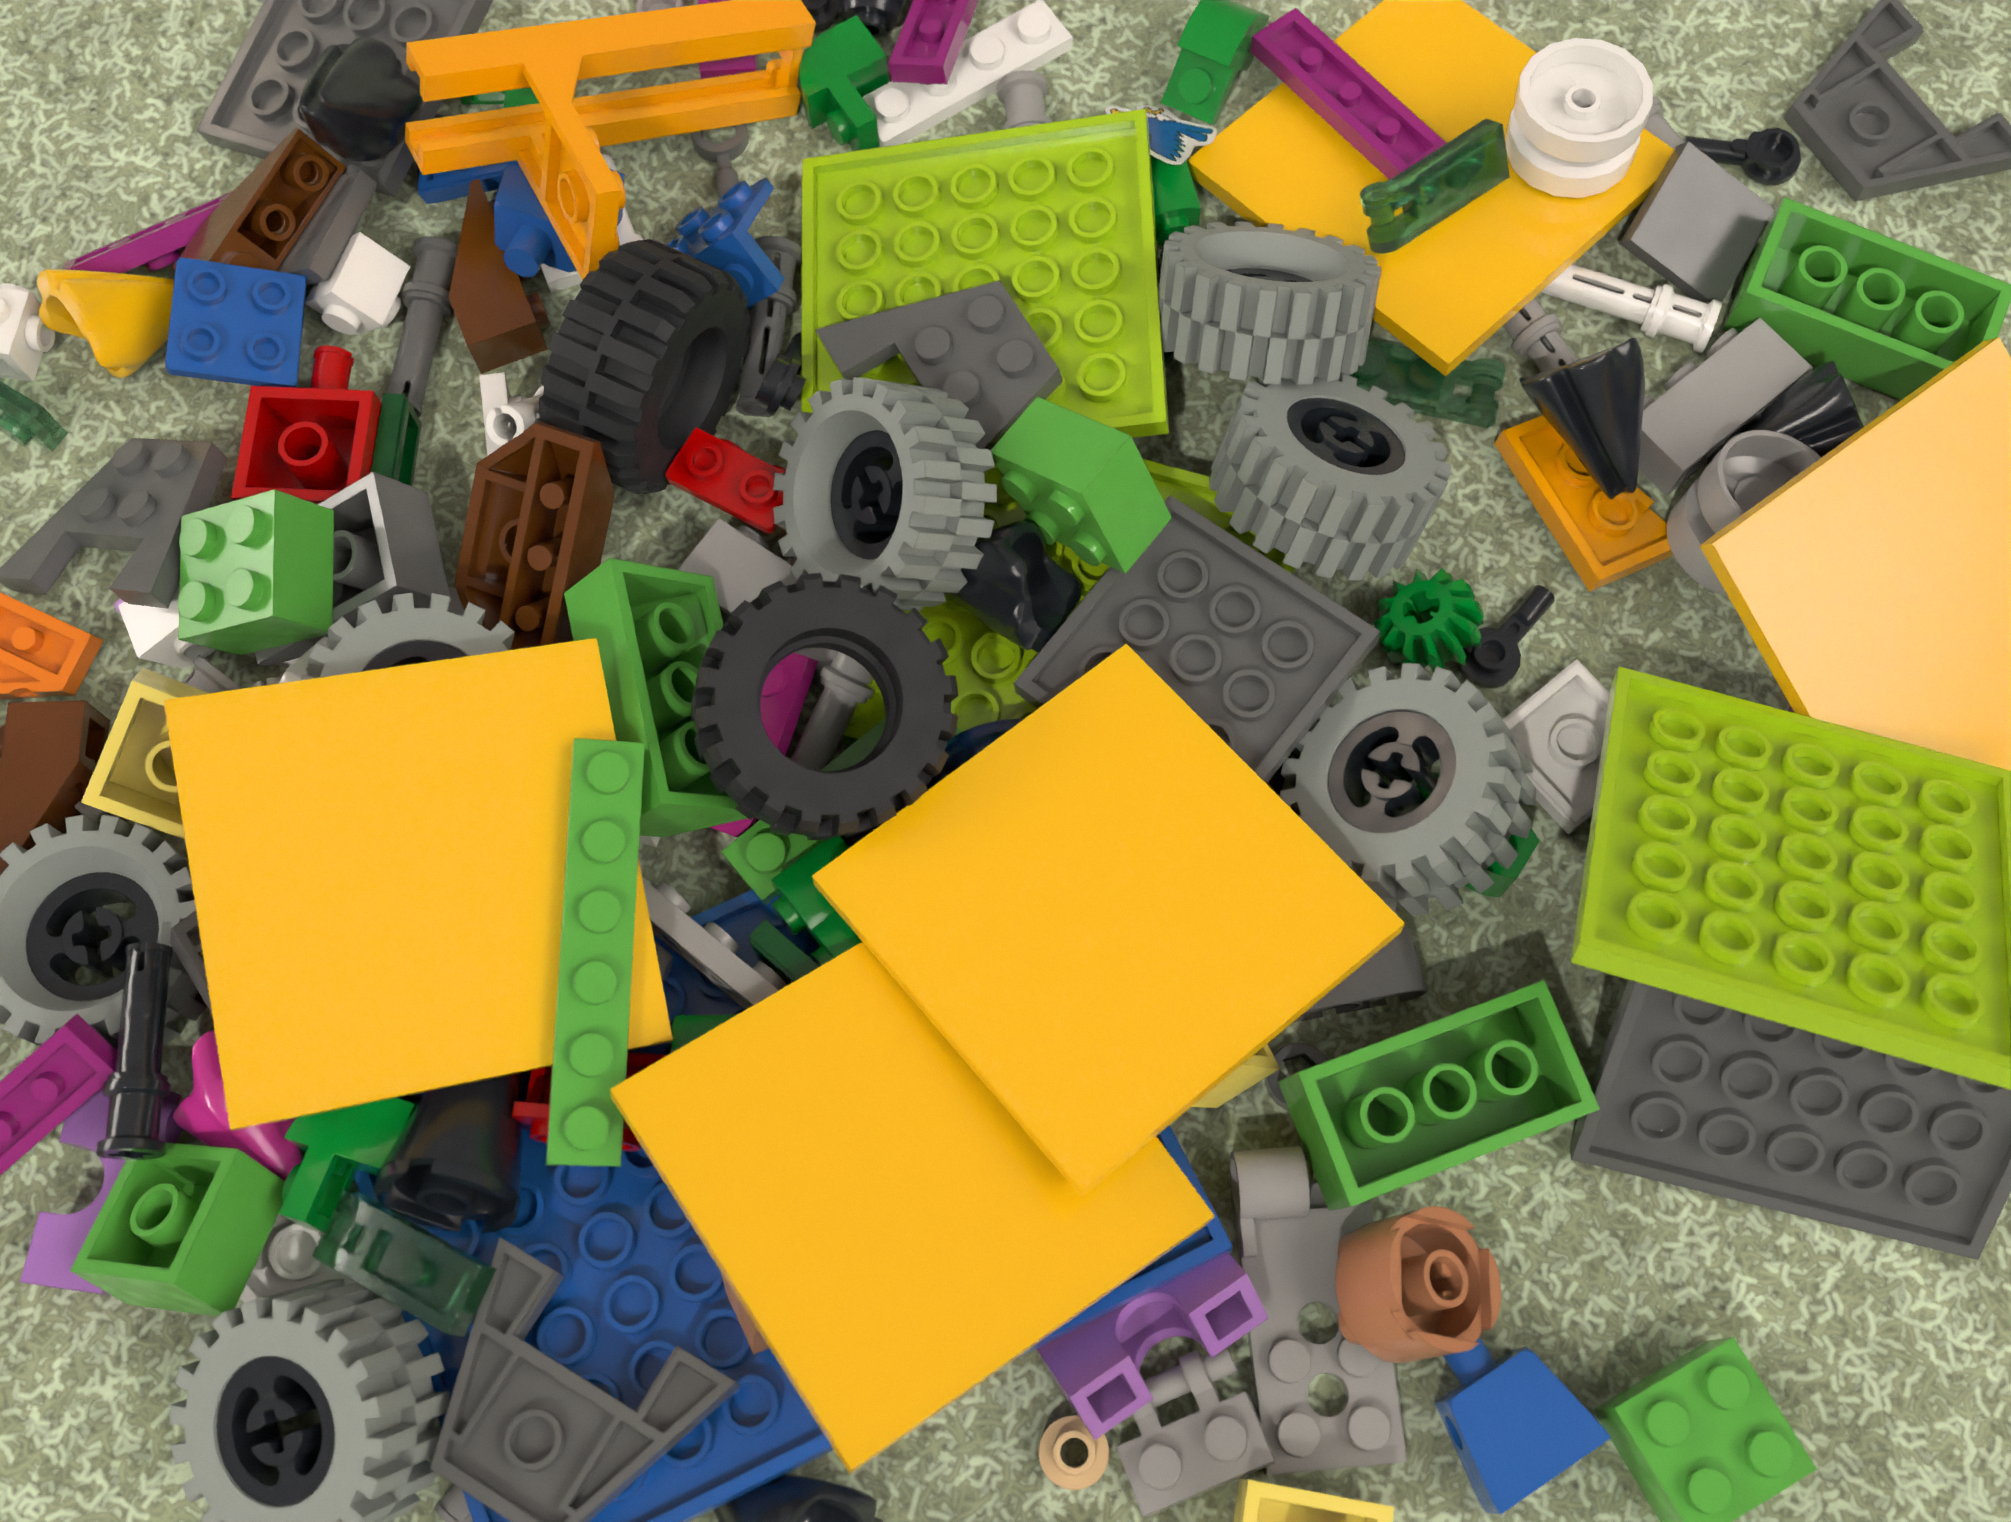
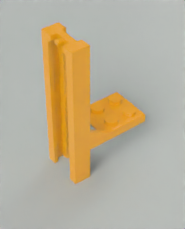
(562, 135)

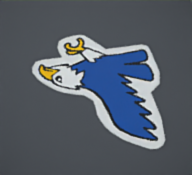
(1170, 137)

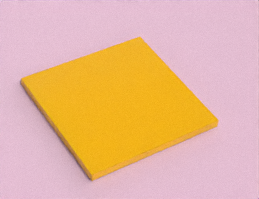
(1473, 267)
(1890, 570)
(390, 875)
(1106, 914)
(885, 1200)

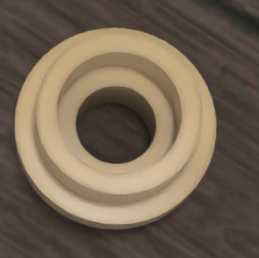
(1056, 1470)

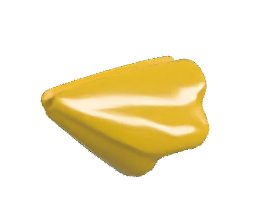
(115, 312)

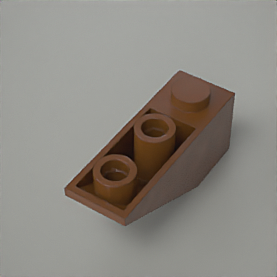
(269, 207)
(488, 297)
(46, 765)

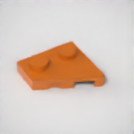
(41, 653)

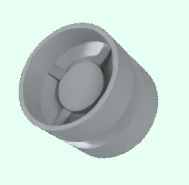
(1732, 483)

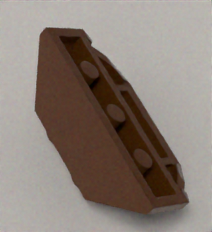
(534, 531)

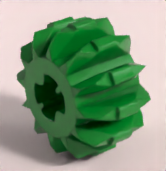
(1429, 621)

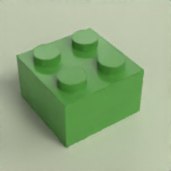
(1081, 484)
(256, 573)
(182, 1229)
(1705, 1437)

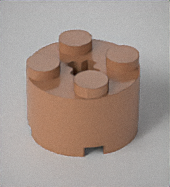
(1416, 1286)

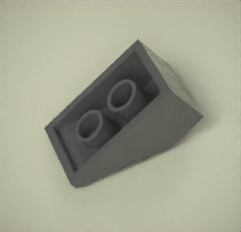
(380, 550)

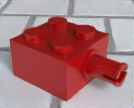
(308, 437)

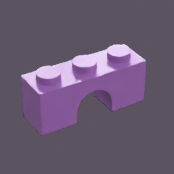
(61, 1236)
(1102, 1359)

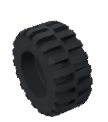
(646, 358)
(878, 638)

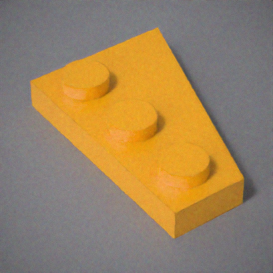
(1596, 533)

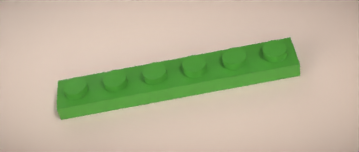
(595, 953)

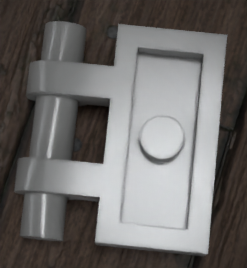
(1196, 1451)

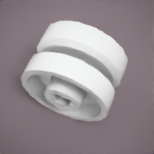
(1578, 117)

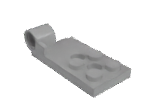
(1291, 1258)

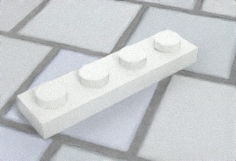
(1011, 45)

